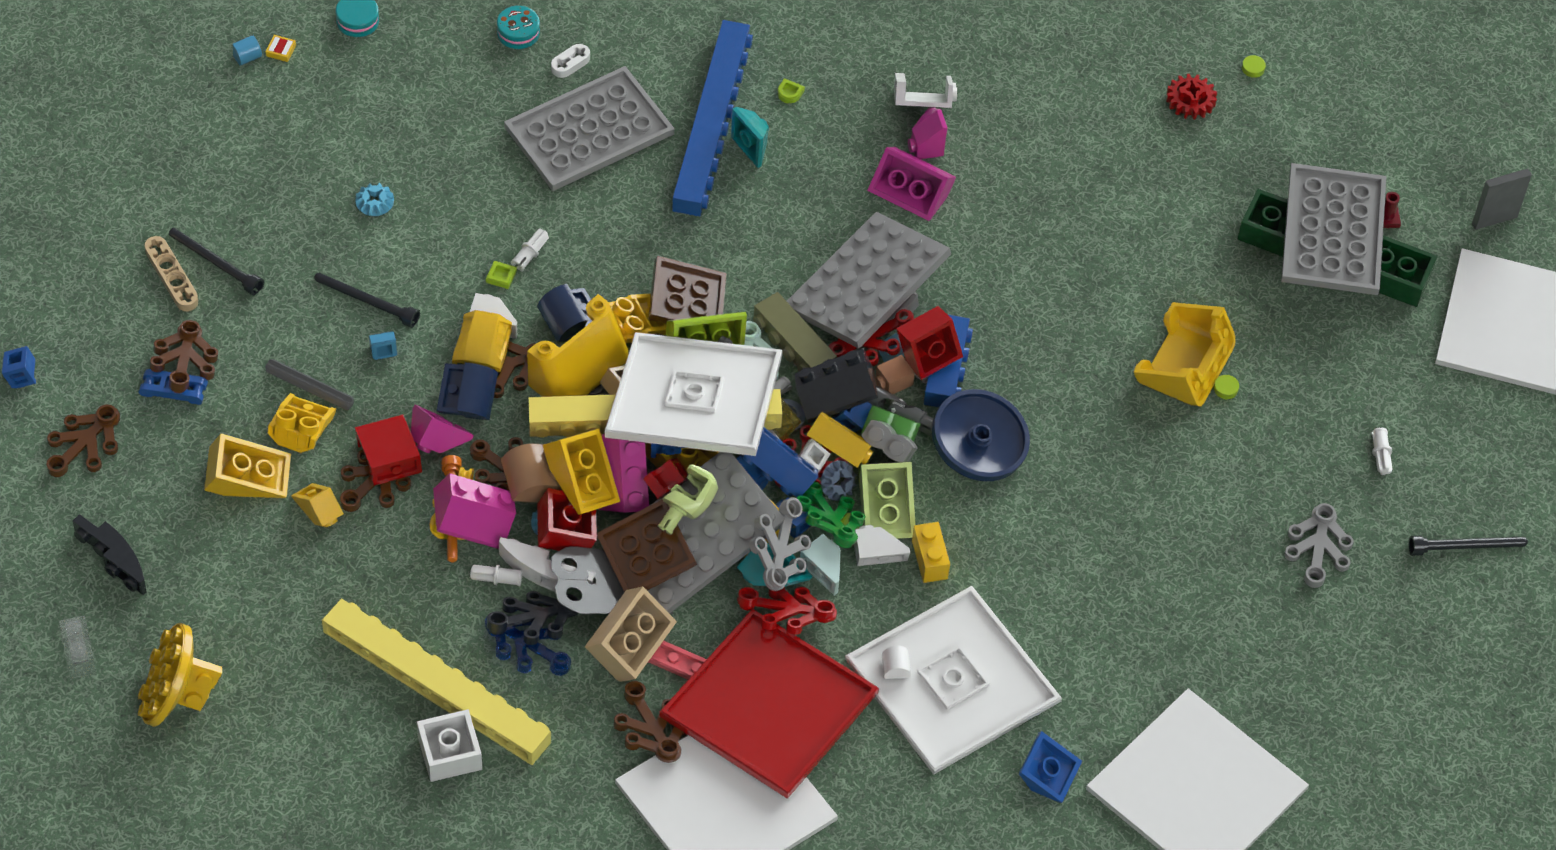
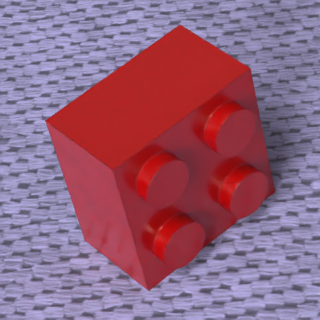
(929, 342)
(561, 525)

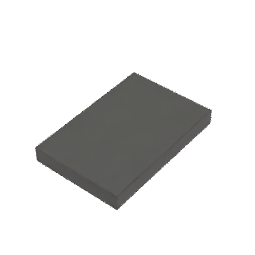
(1501, 199)

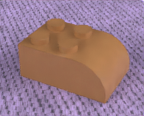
(528, 473)

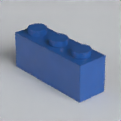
(782, 465)

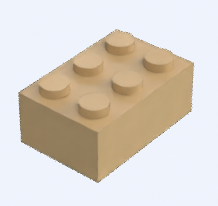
(630, 634)

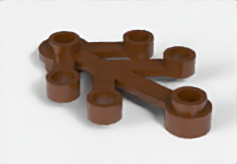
(187, 333)
(508, 367)
(84, 438)
(495, 460)
(366, 486)
(665, 748)

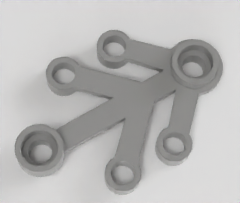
(1320, 542)
(775, 575)

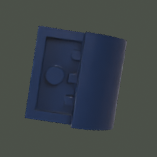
(565, 311)
(467, 390)

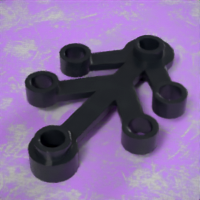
(498, 621)

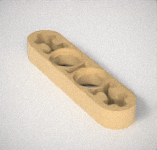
(171, 274)

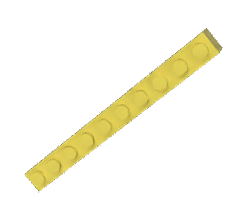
(580, 414)
(436, 680)

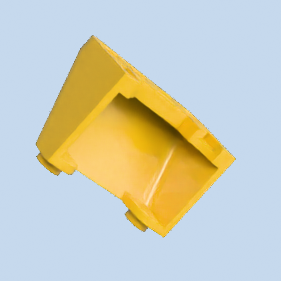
(1191, 354)
(582, 360)

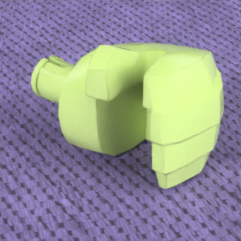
(688, 505)

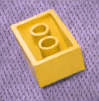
(246, 469)
(583, 470)

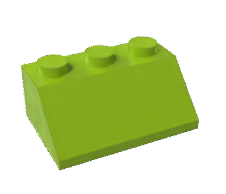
(710, 327)

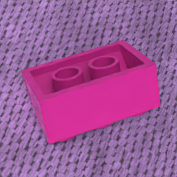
(911, 183)
(628, 470)
(473, 510)

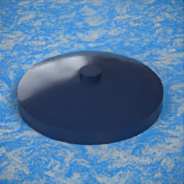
(980, 435)

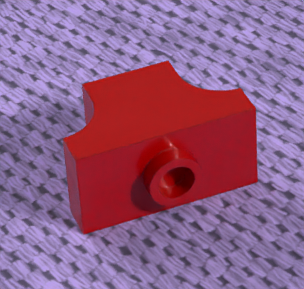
(666, 477)

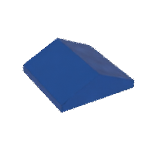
(1049, 768)

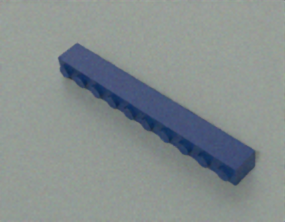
(711, 118)

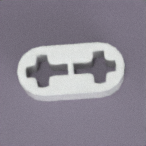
(568, 58)

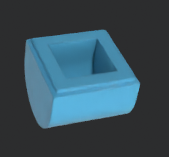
(246, 50)
(383, 345)

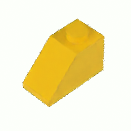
(318, 504)

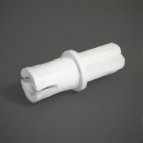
(530, 249)
(1382, 451)
(496, 575)

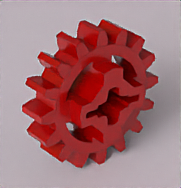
(1191, 96)

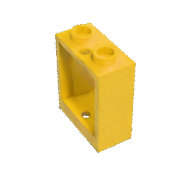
(840, 440)

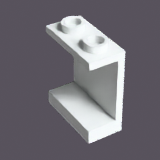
(923, 99)

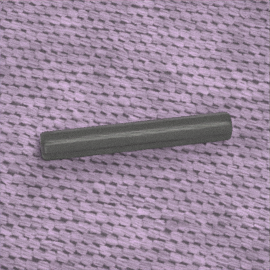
(309, 384)

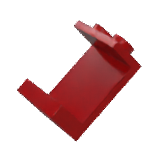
(389, 449)

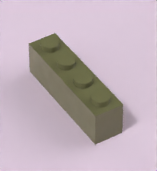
(791, 333)

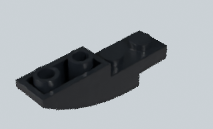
(117, 553)

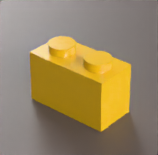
(930, 552)

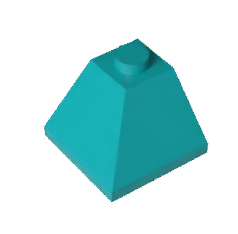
(750, 134)
(753, 569)

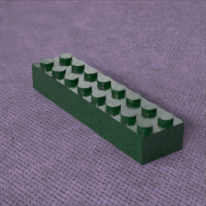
(1403, 266)

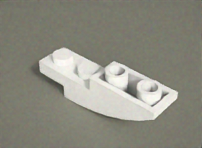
(533, 562)

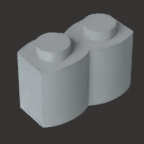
(885, 437)

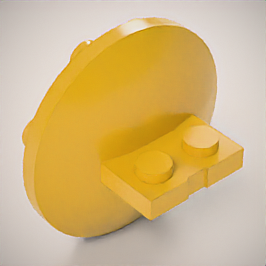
(175, 677)

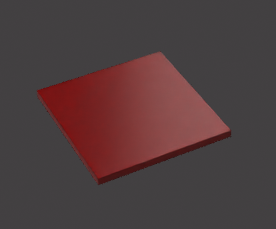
(769, 703)

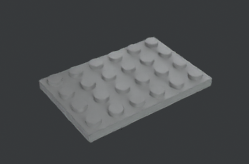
(589, 128)
(1334, 229)
(868, 279)
(721, 532)

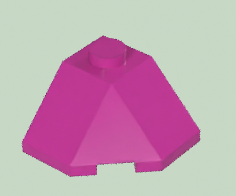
(929, 135)
(435, 432)

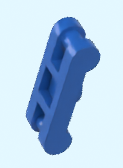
(163, 390)

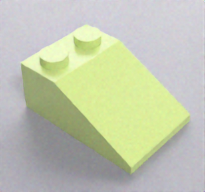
(888, 497)

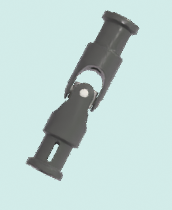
(901, 408)

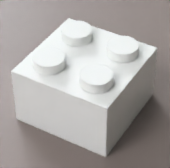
(449, 745)

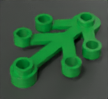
(843, 534)

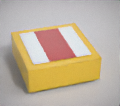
(280, 48)

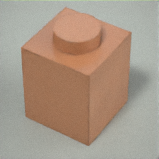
(894, 375)

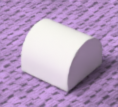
(814, 454)
(896, 663)

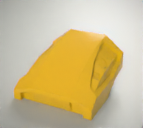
(633, 315)
(483, 340)
(299, 423)

